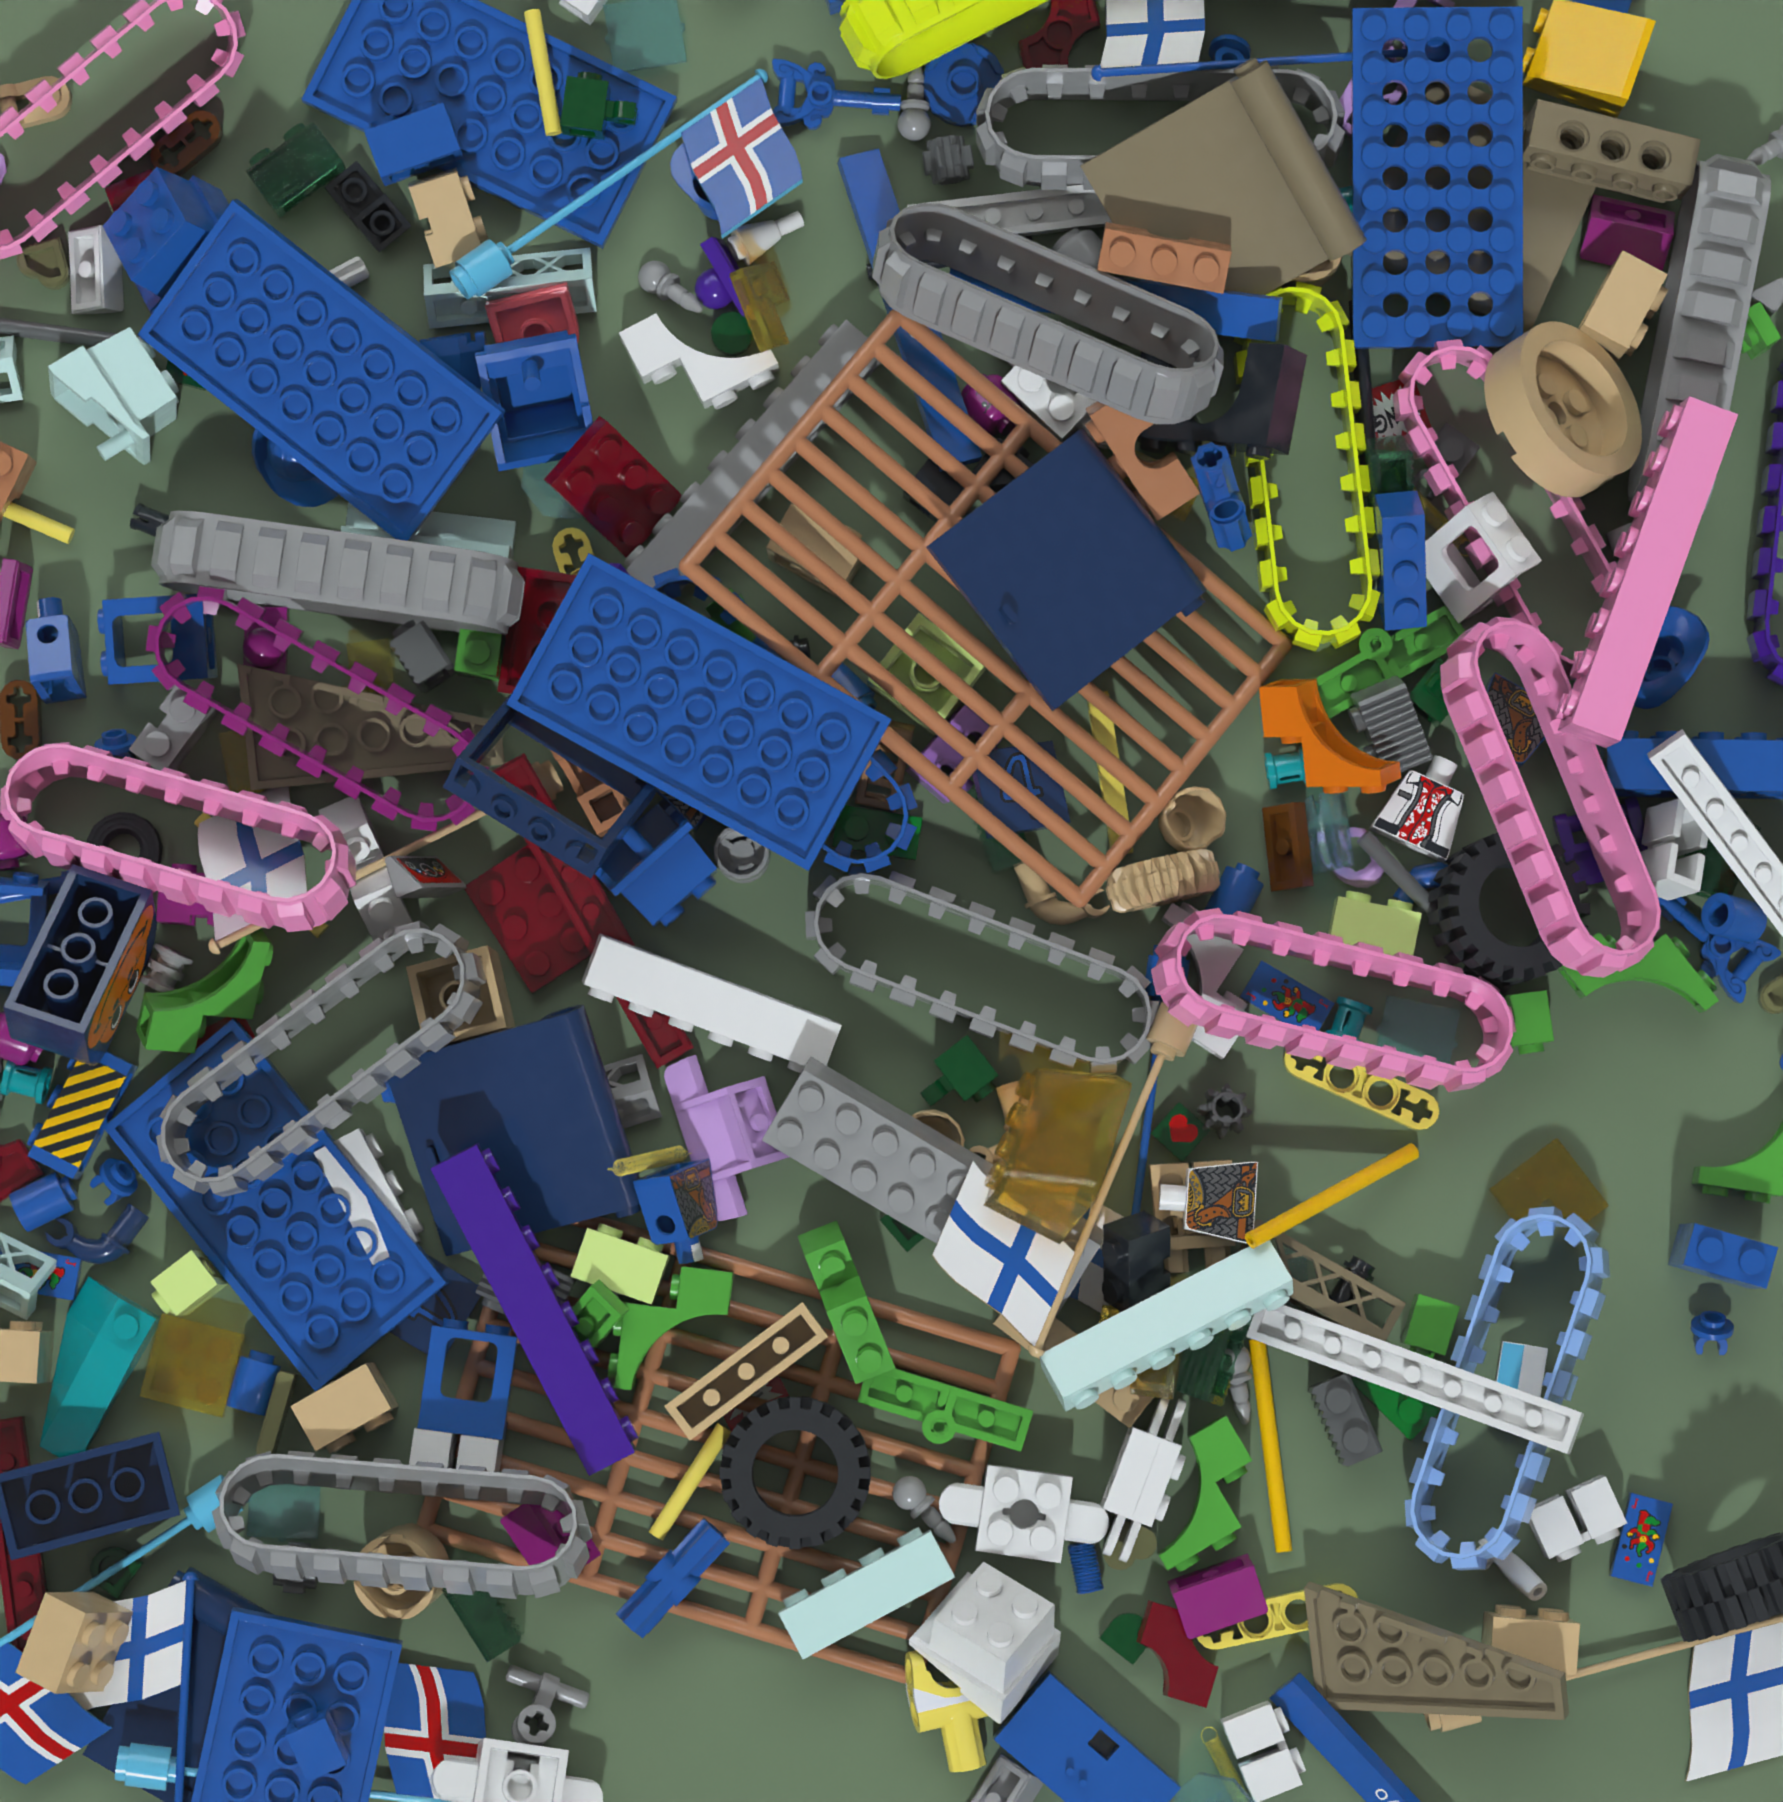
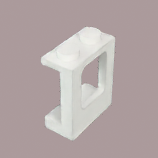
(1452, 575)

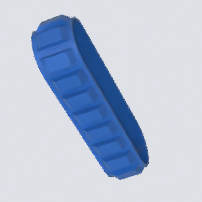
(880, 766)

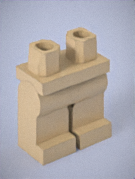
(1180, 1239)

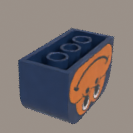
(83, 966)

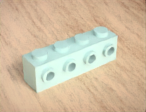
(866, 1593)

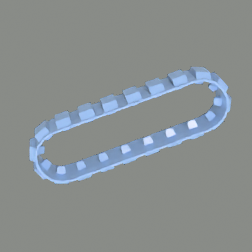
(1469, 1352)

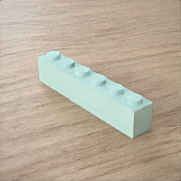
(1167, 1325)

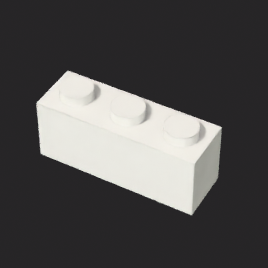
(364, 1154)

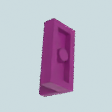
(1629, 228)
(539, 1533)
(1218, 1596)

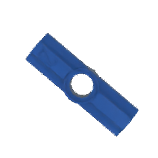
(1221, 496)
(673, 1578)

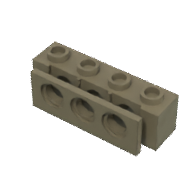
(1627, 144)

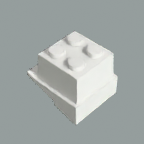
(990, 1639)

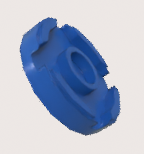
(958, 82)

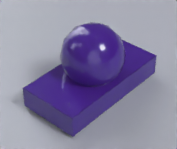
(714, 285)

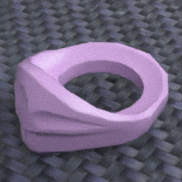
(1363, 878)

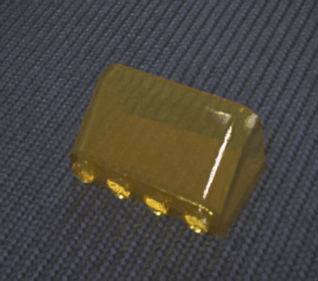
(1056, 1148)

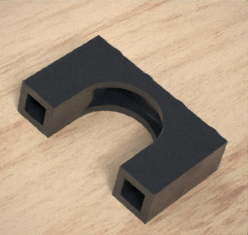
(1258, 420)

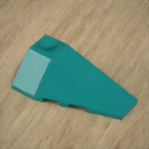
(95, 1359)

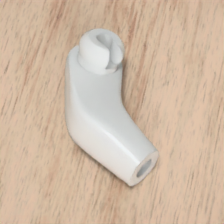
(1518, 1574)

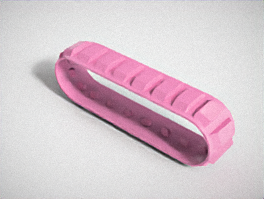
(136, 143)
(1442, 481)
(64, 760)
(1515, 813)
(1361, 958)

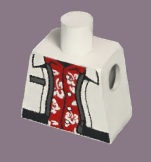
(1423, 811)

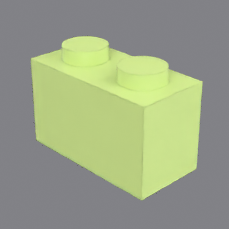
(1388, 927)
(620, 1264)
(187, 1284)

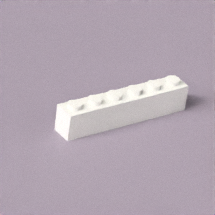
(708, 1003)

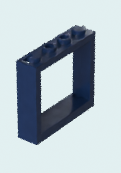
(530, 816)

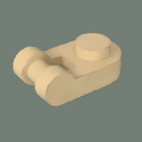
(13, 92)

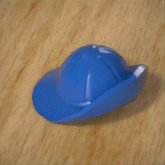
(288, 476)
(1674, 658)

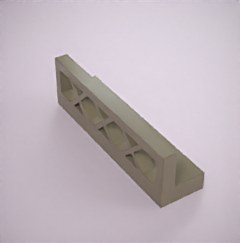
(1321, 1305)

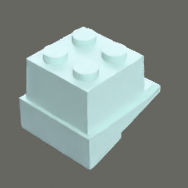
(117, 392)

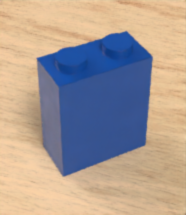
(1723, 1256)

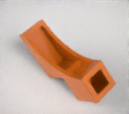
(1297, 715)

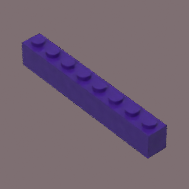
(534, 1308)

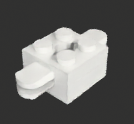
(1050, 404)
(1142, 1477)
(1023, 1513)
(512, 1774)

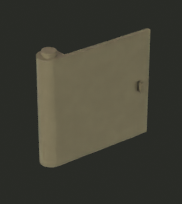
(1235, 175)
(1550, 215)

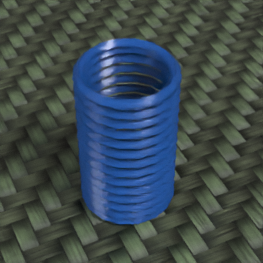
(1077, 1554)

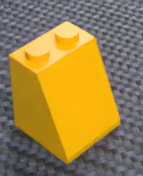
(1587, 55)

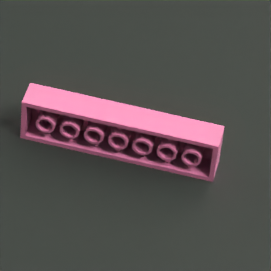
(1646, 573)

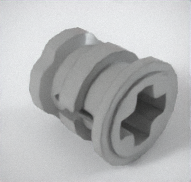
(165, 968)

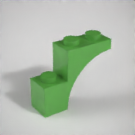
(1663, 965)
(232, 990)
(1757, 1175)
(697, 1294)
(846, 1302)
(1212, 1522)

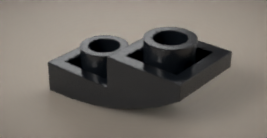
(367, 206)

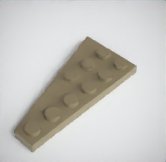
(348, 726)
(1400, 1664)

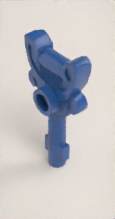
(822, 96)
(1717, 950)

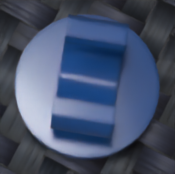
(1229, 48)
(117, 742)
(118, 1177)
(1711, 1326)

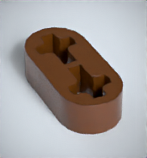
(180, 136)
(10, 721)

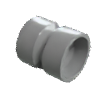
(740, 857)

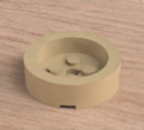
(1587, 397)

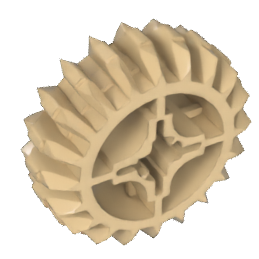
(1163, 880)

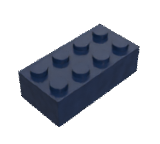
(86, 1495)

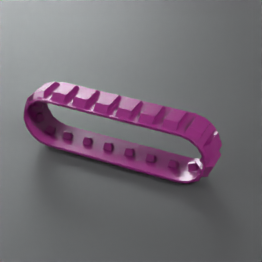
(275, 740)

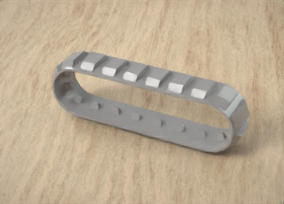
(1066, 83)
(1060, 286)
(1707, 296)
(338, 572)
(979, 917)
(278, 1031)
(394, 1477)

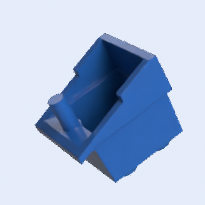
(163, 229)
(543, 396)
(658, 866)

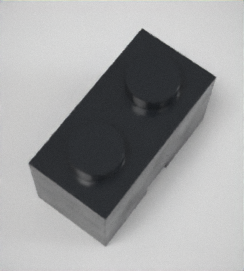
(1134, 1259)

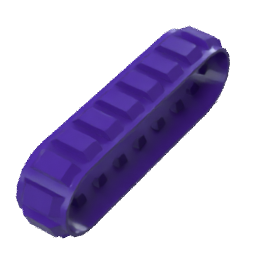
(1765, 559)

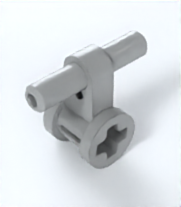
(546, 1689)

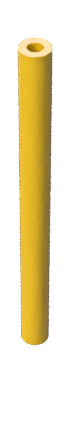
(1331, 1195)
(1270, 1446)

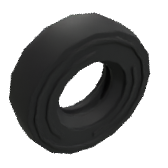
(131, 824)

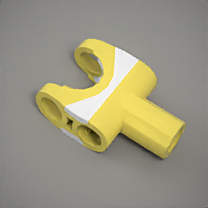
(945, 1707)

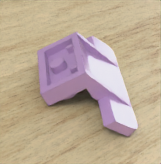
(723, 1128)

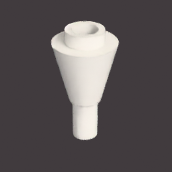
(754, 239)

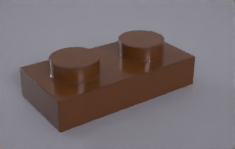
(1287, 846)

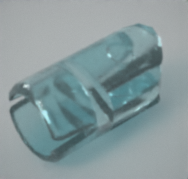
(1329, 832)

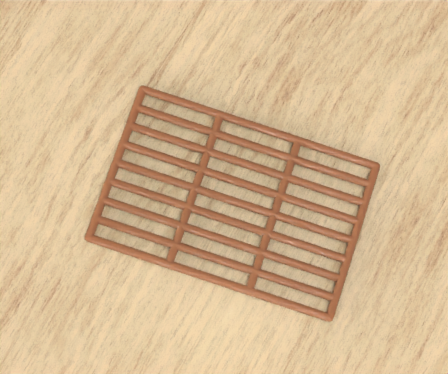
(899, 583)
(798, 1463)

